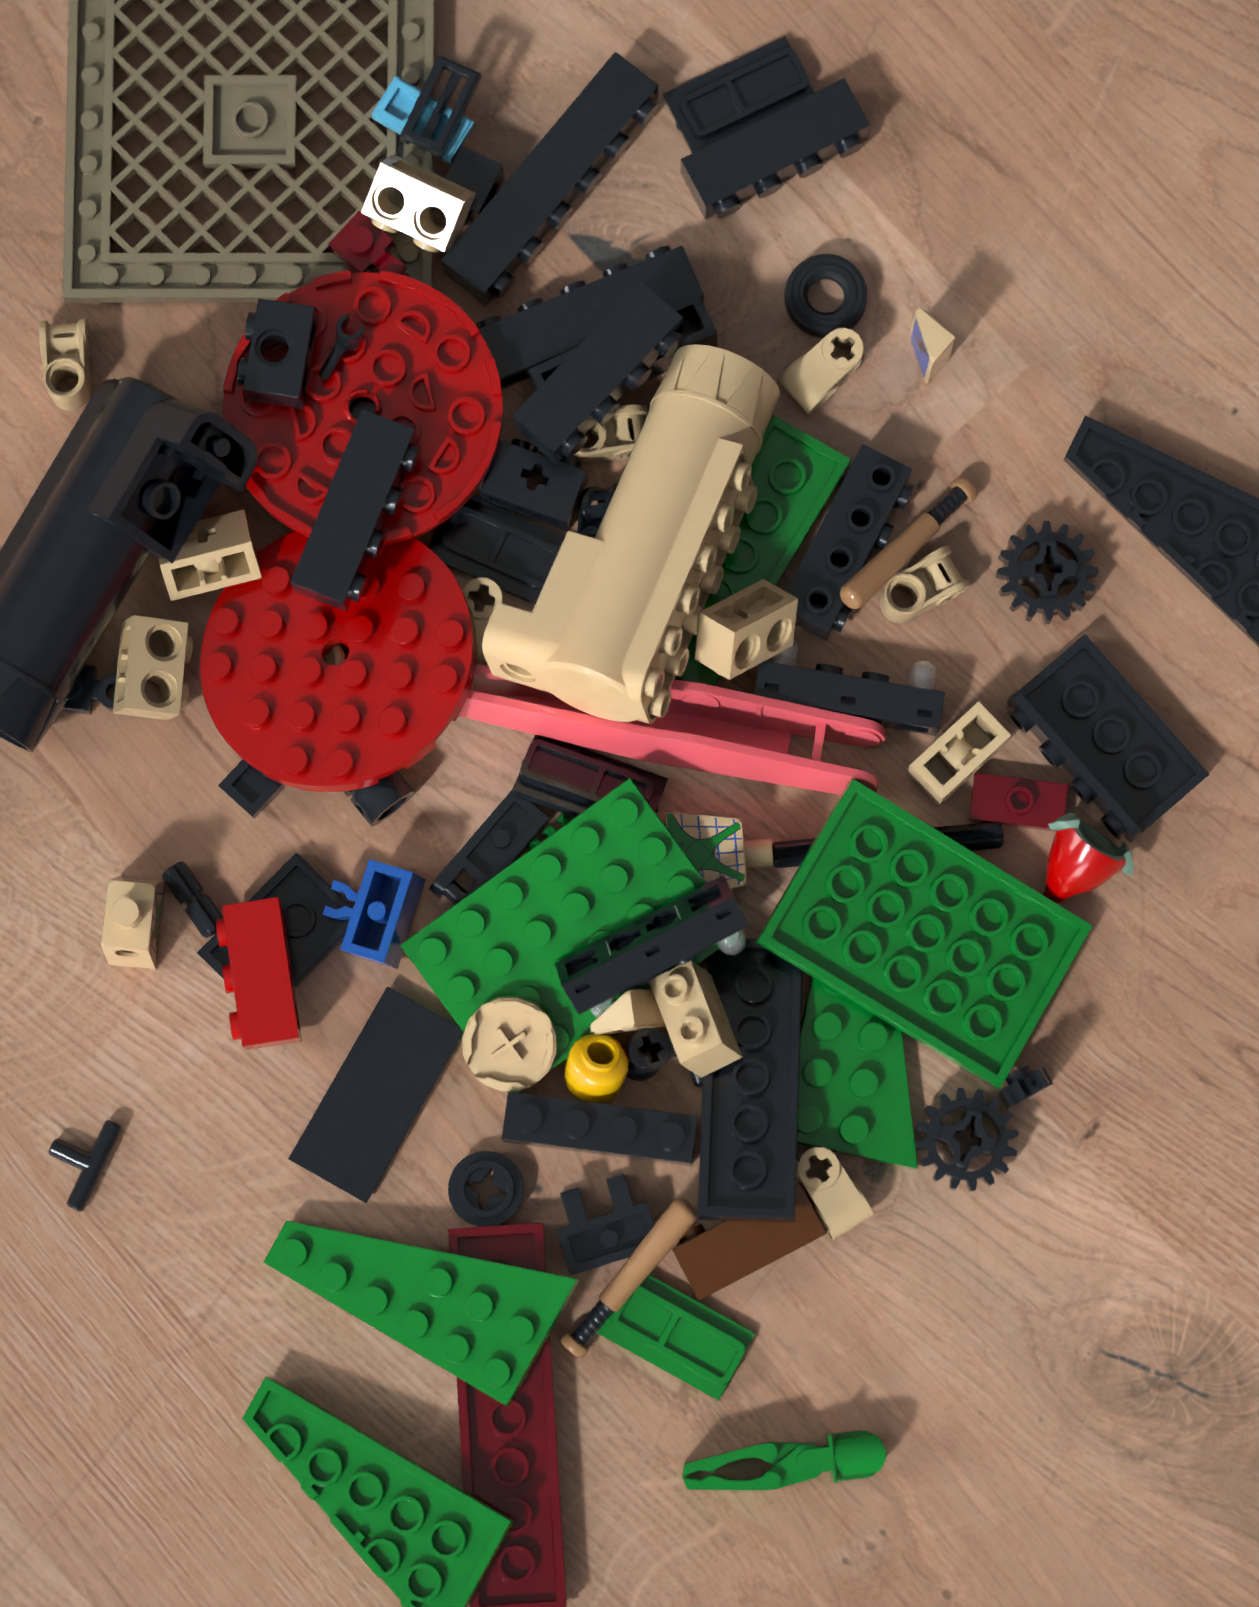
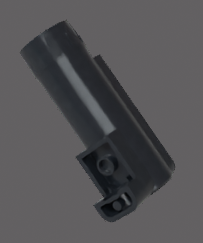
(114, 495)

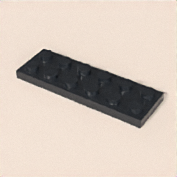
(754, 1101)

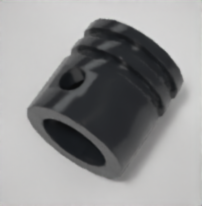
(382, 799)

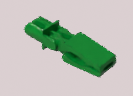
(847, 1456)

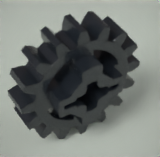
(1026, 572)
(986, 1146)

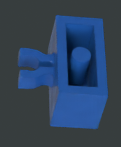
(380, 912)

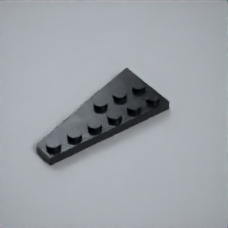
(1182, 512)

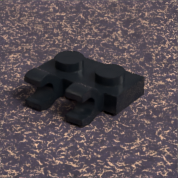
(606, 1237)

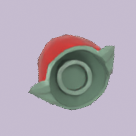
(1082, 859)

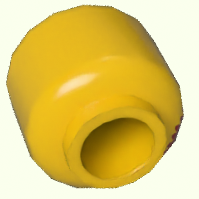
(596, 1068)

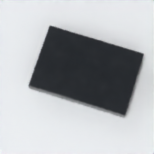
(308, 931)

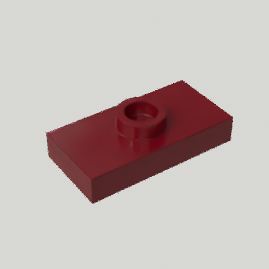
(1017, 801)

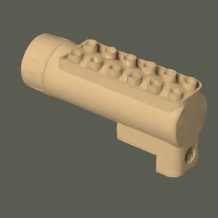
(630, 599)

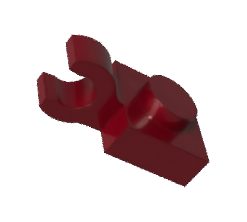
(366, 247)

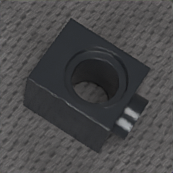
(477, 175)

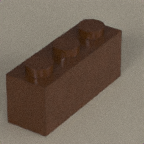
(742, 1247)

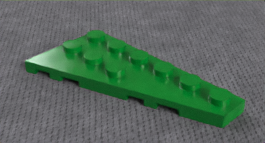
(853, 1081)
(451, 1308)
(398, 1516)

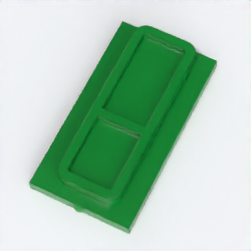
(679, 1336)

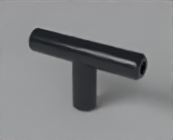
(90, 1163)

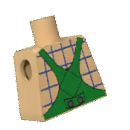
(718, 847)
(133, 921)

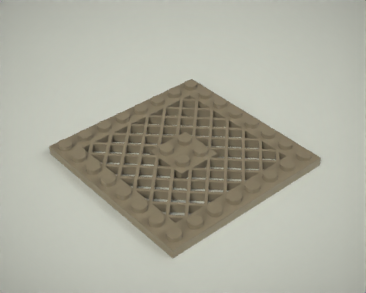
(246, 126)

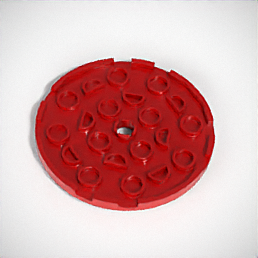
(419, 367)
(351, 720)

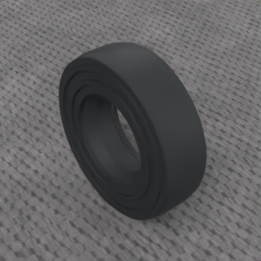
(819, 268)

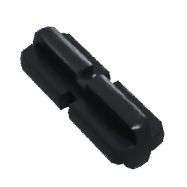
(188, 890)

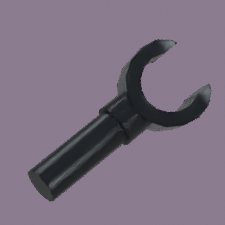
(343, 343)

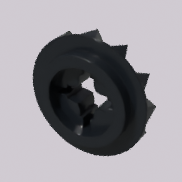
(474, 1169)

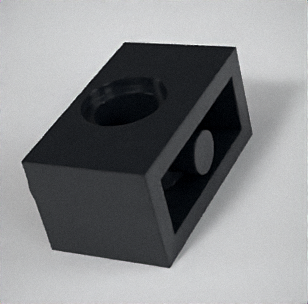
(282, 381)

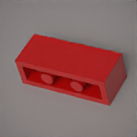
(259, 974)

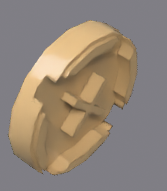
(509, 1043)

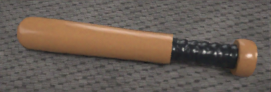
(896, 554)
(640, 1264)

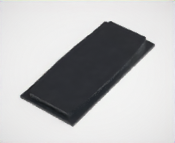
(376, 1094)

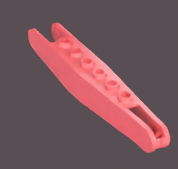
(701, 731)

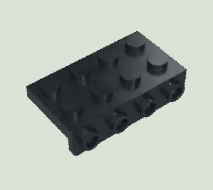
(1105, 739)

